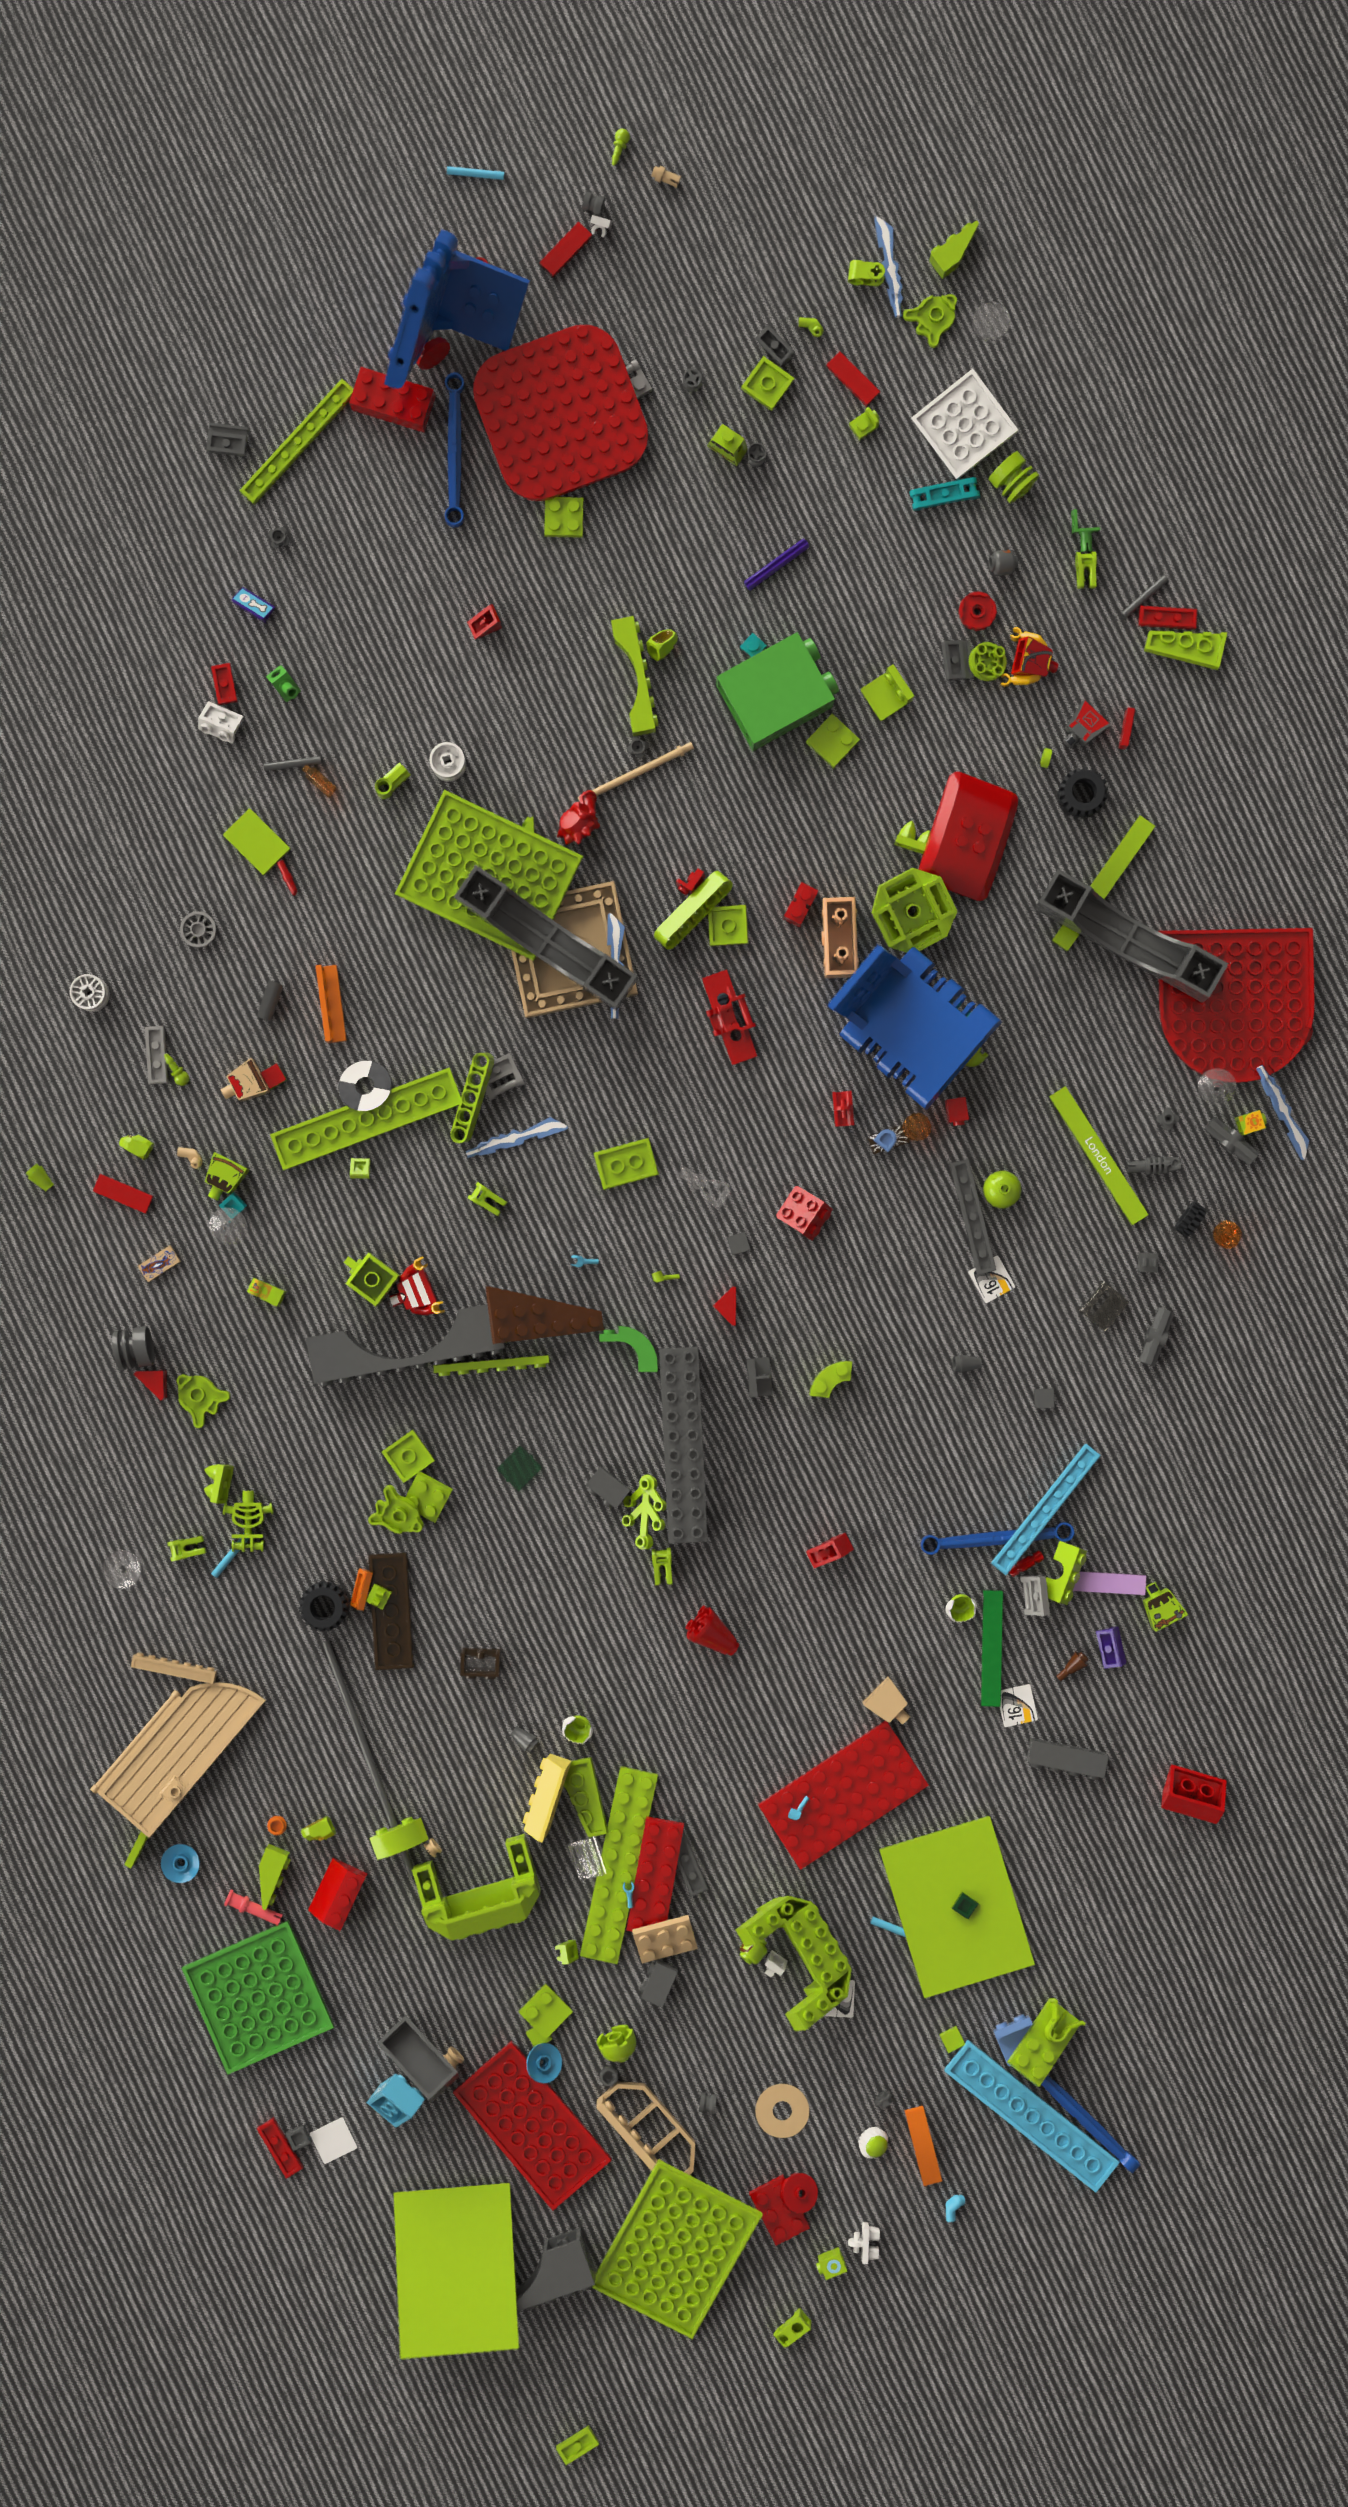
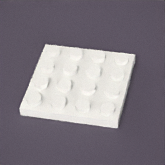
(964, 424)

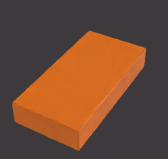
(361, 1589)

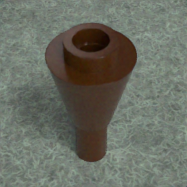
(1077, 1662)

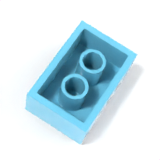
(396, 2100)

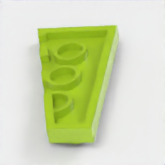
(1195, 648)
(585, 1796)

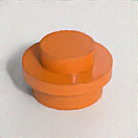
(277, 1825)

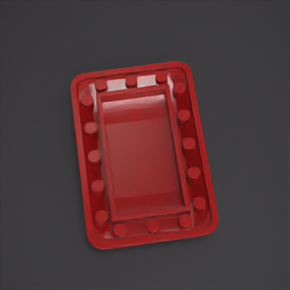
(969, 835)

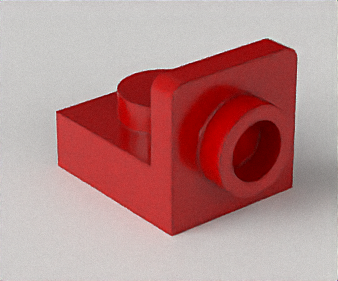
(694, 881)

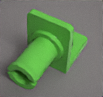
(1085, 533)
(284, 683)

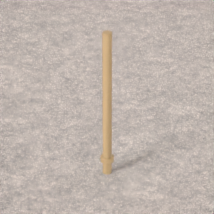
(643, 769)

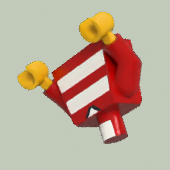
(416, 1291)

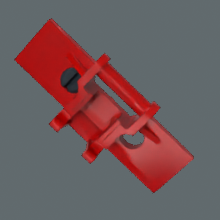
(722, 1017)

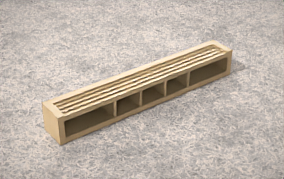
(174, 1668)

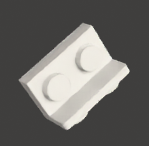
(219, 722)

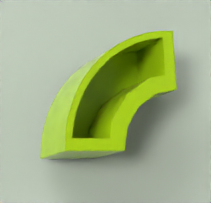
(830, 1377)
(399, 1838)

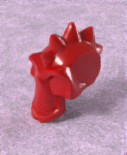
(579, 819)

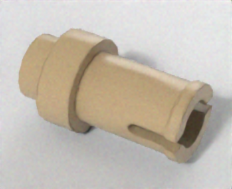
(663, 175)

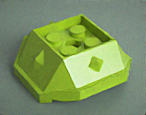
(932, 916)

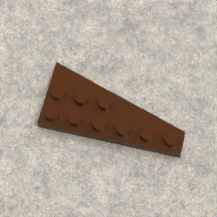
(529, 1317)

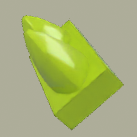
(907, 840)
(222, 1478)

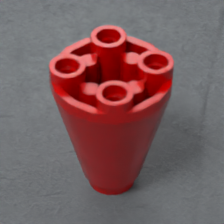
(711, 1632)

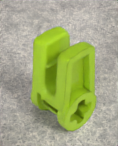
(1088, 562)
(481, 1200)
(182, 1553)
(661, 1558)

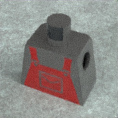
(1084, 726)

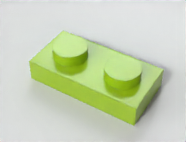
(577, 2445)

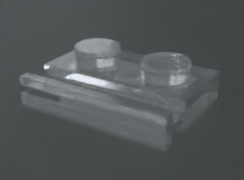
(586, 1858)

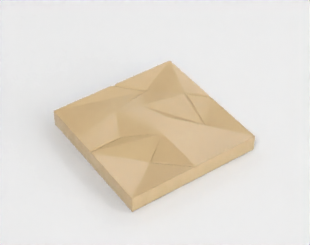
(586, 916)

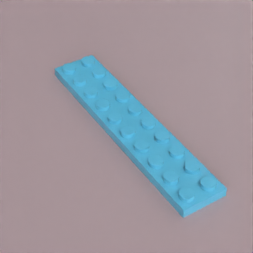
(1031, 2116)

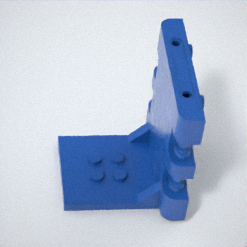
(455, 295)
(912, 1021)

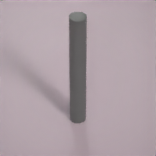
(1146, 595)
(292, 763)

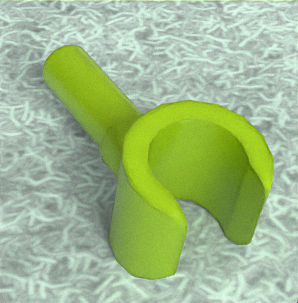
(658, 1276)

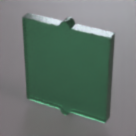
(519, 1468)

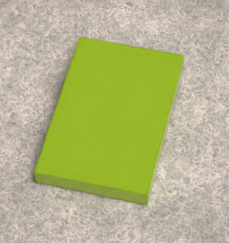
(256, 842)
(626, 1163)

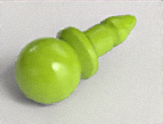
(622, 138)
(180, 1077)

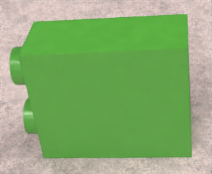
(777, 690)

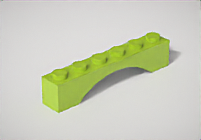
(626, 638)

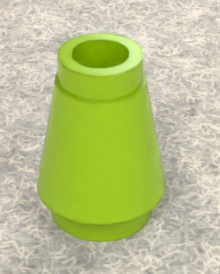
(39, 1177)

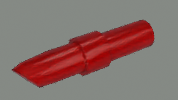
(287, 877)

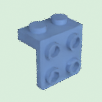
(1011, 2034)

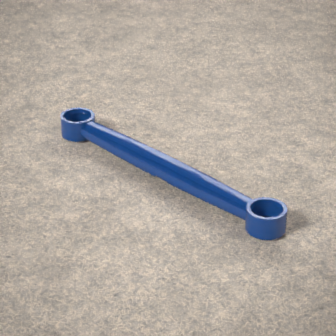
(454, 449)
(990, 1538)
(1090, 2124)

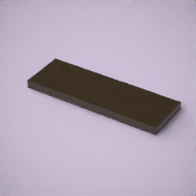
(393, 1624)

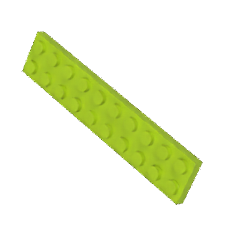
(349, 1126)
(620, 1859)

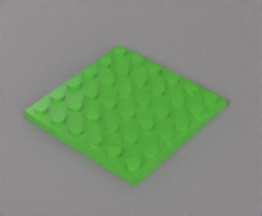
(258, 1997)

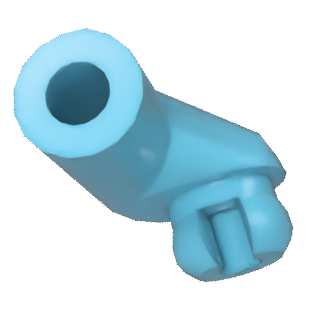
(952, 2205)

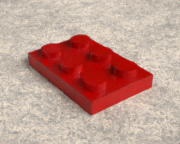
(777, 2218)

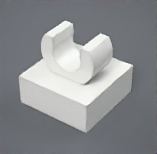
(600, 223)
(775, 1964)

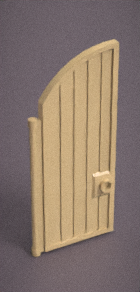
(175, 1751)

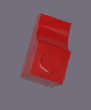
(830, 1550)

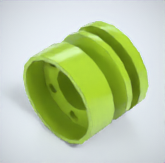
(1013, 477)

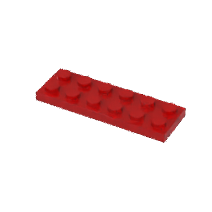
(655, 1872)

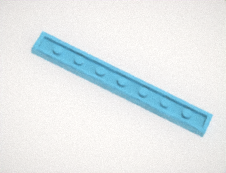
(1045, 1509)

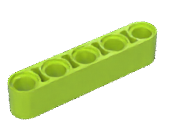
(693, 910)
(479, 1092)

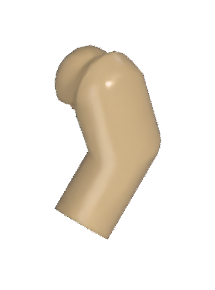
(192, 1155)

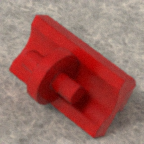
(843, 1108)

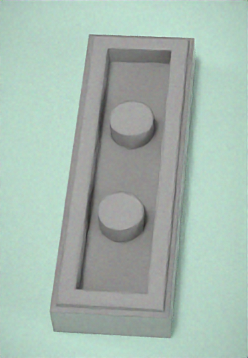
(155, 1051)

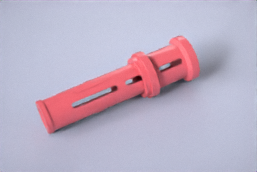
(244, 1904)

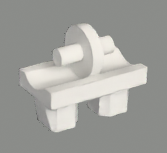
(867, 2252)

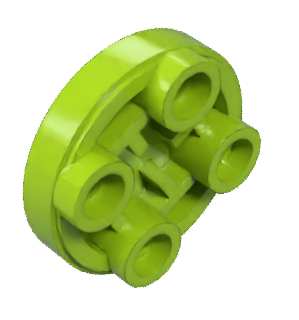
(987, 661)

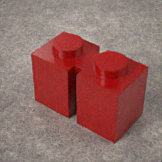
(798, 907)

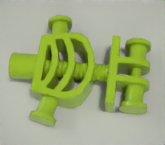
(248, 1502)

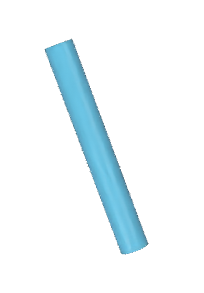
(475, 173)
(226, 1560)
(887, 1926)

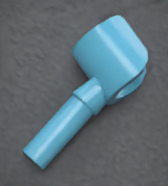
(581, 1261)
(795, 1814)
(629, 1895)

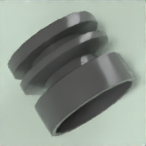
(129, 1348)

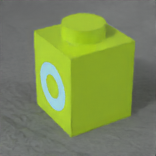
(831, 2263)

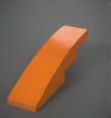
(923, 2145)

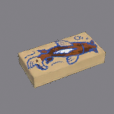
(159, 1263)

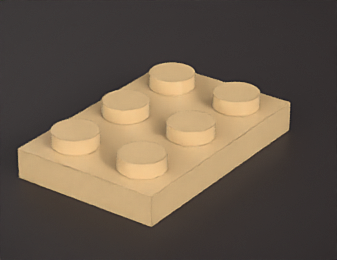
(665, 1939)

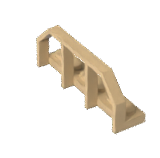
(632, 2137)

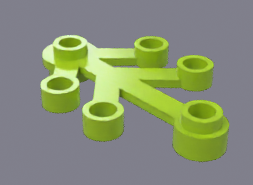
(647, 1488)

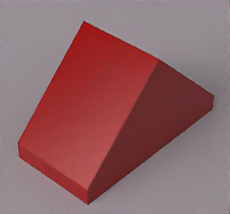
(484, 622)
(727, 1305)
(155, 1381)

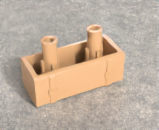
(839, 937)

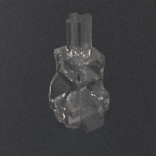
(699, 1181)

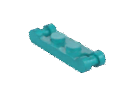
(944, 493)

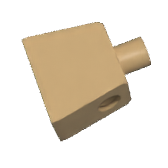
(887, 1702)

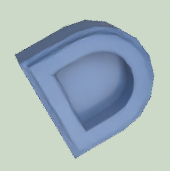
(886, 1139)

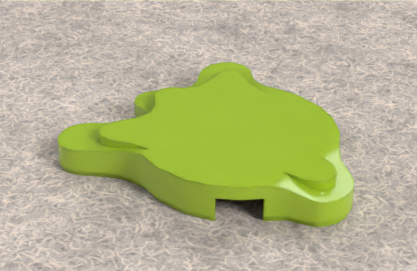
(934, 317)
(199, 1396)
(396, 1513)

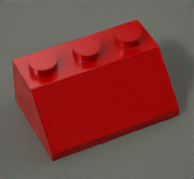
(1194, 1794)
(337, 1893)

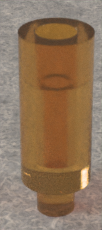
(319, 780)

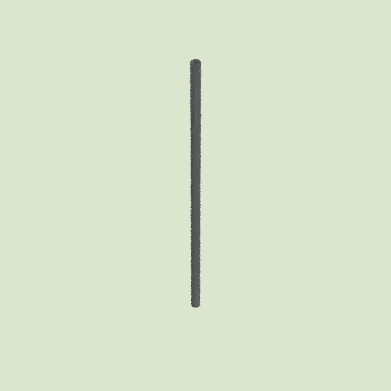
(365, 1748)

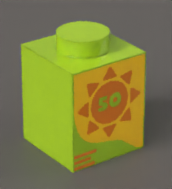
(1251, 1122)

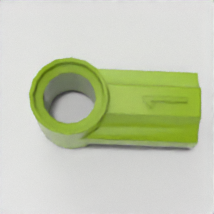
(392, 779)

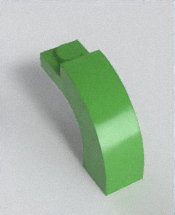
(646, 1353)

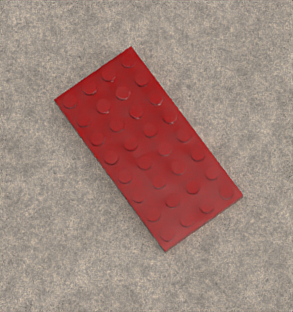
(844, 1794)
(532, 2126)

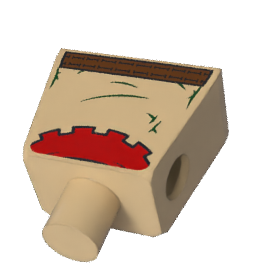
(245, 1082)

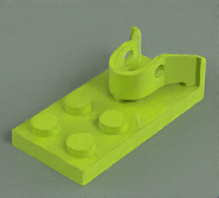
(1044, 2042)

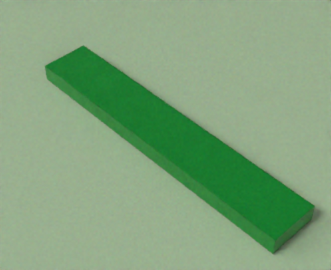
(991, 1648)

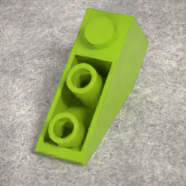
(949, 255)
(270, 1872)

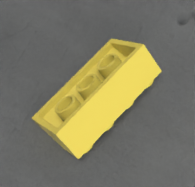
(547, 1796)

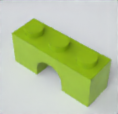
(1072, 1560)

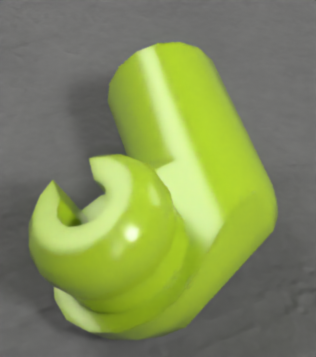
(812, 324)

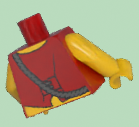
(1031, 659)

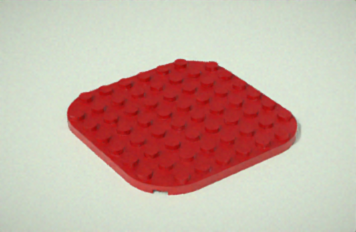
(560, 412)

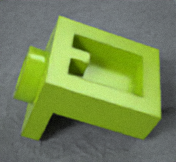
(865, 423)

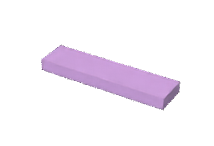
(1111, 1583)

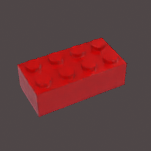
(403, 406)

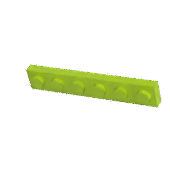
(499, 1364)

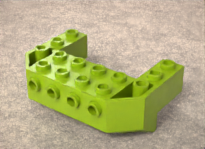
(483, 1906)
(815, 1947)

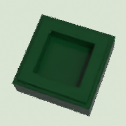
(965, 1905)

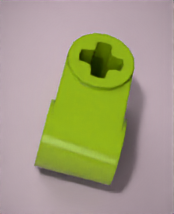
(863, 273)

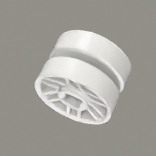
(445, 752)
(85, 984)

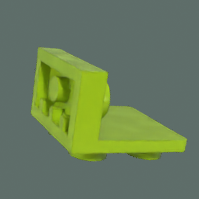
(887, 693)

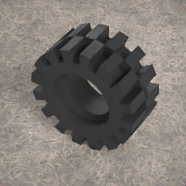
(1190, 1219)

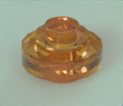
(916, 1127)
(1227, 1234)

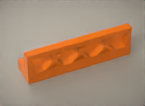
(331, 1003)

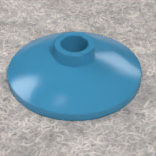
(176, 1872)
(551, 2063)

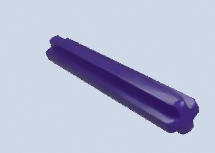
(776, 564)

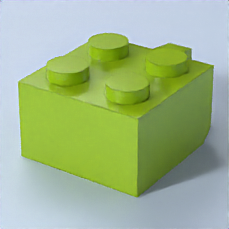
(371, 1278)

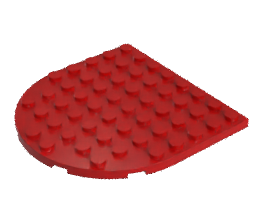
(1255, 1011)

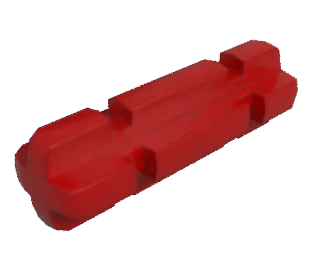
(1026, 1563)

